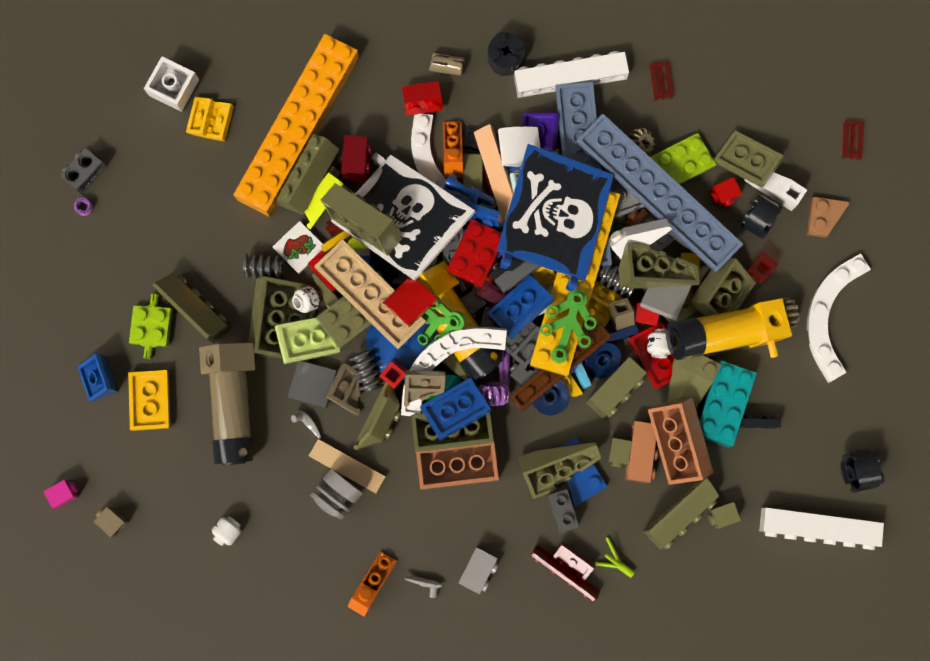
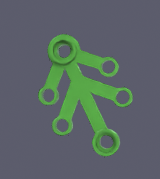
(436, 320)
(569, 322)

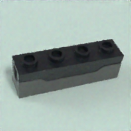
(515, 273)

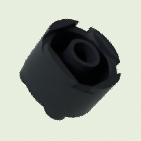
(502, 44)
(761, 216)
(862, 470)

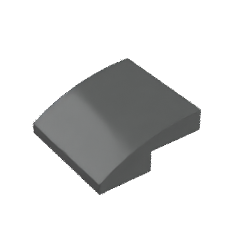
(523, 344)
(311, 384)

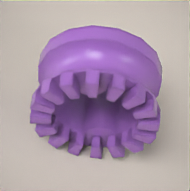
(83, 200)

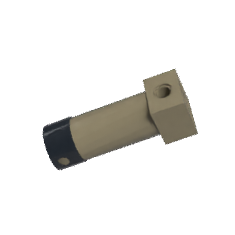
(229, 400)

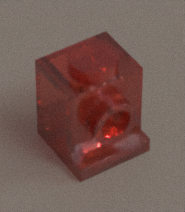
(764, 262)

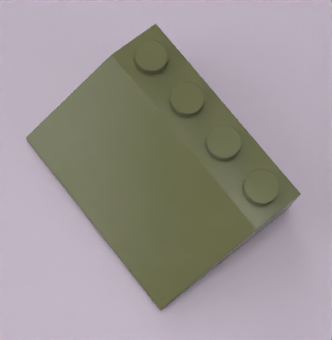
(270, 308)

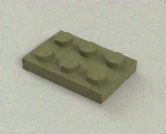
(748, 159)

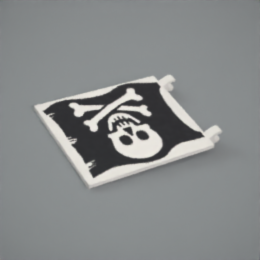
(421, 211)

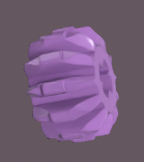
(495, 393)

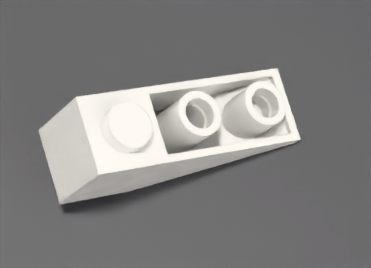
(782, 190)

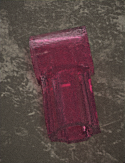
(490, 293)

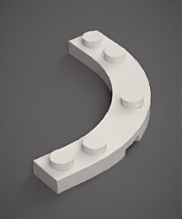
(422, 153)
(819, 313)
(449, 343)

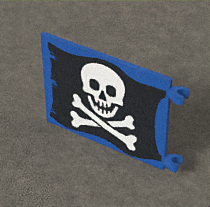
(555, 214)

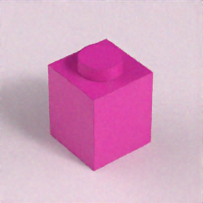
(61, 494)

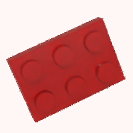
(475, 253)
(658, 369)

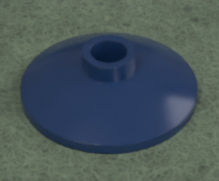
(607, 364)
(557, 404)

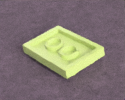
(304, 341)

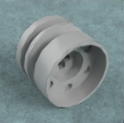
(336, 494)

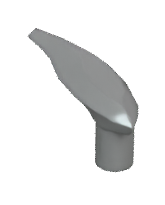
(307, 420)
(424, 582)

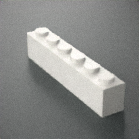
(595, 69)
(821, 527)

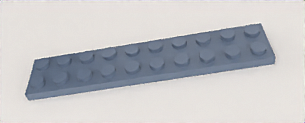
(577, 114)
(659, 192)

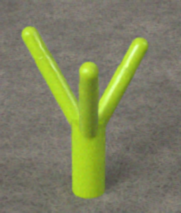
(617, 563)

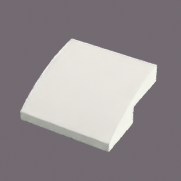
(514, 143)

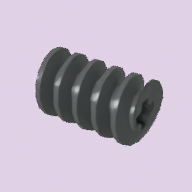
(262, 267)
(612, 277)
(366, 371)

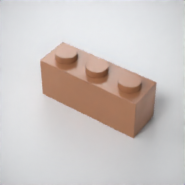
(641, 453)

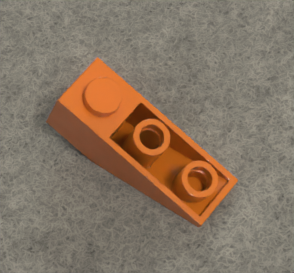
(453, 149)
(372, 584)

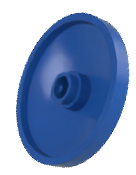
(385, 352)

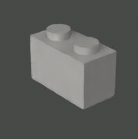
(478, 571)

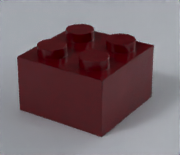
(355, 159)

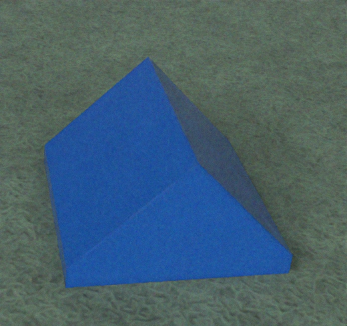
(97, 377)

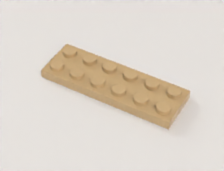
(365, 292)

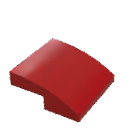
(410, 301)

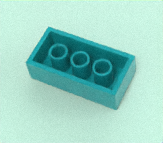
(725, 404)

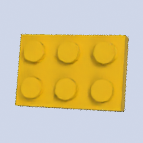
(149, 400)

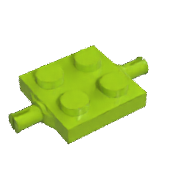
(150, 326)

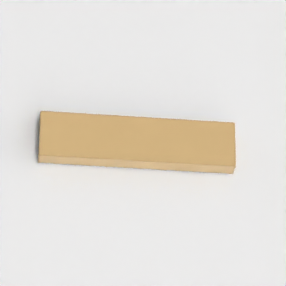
(347, 466)

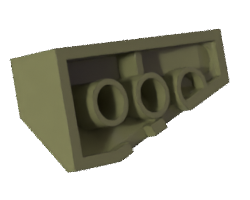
(550, 467)

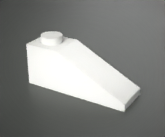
(638, 234)

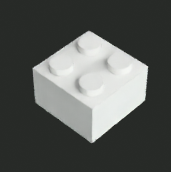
(171, 84)

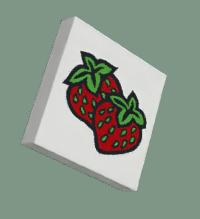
(298, 247)

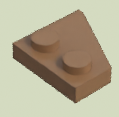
(824, 215)

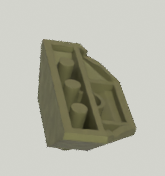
(380, 419)

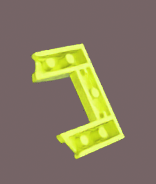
(316, 209)

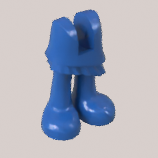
(475, 195)

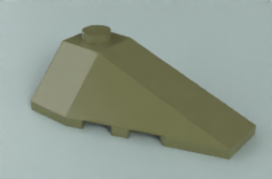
(649, 269)
(692, 378)

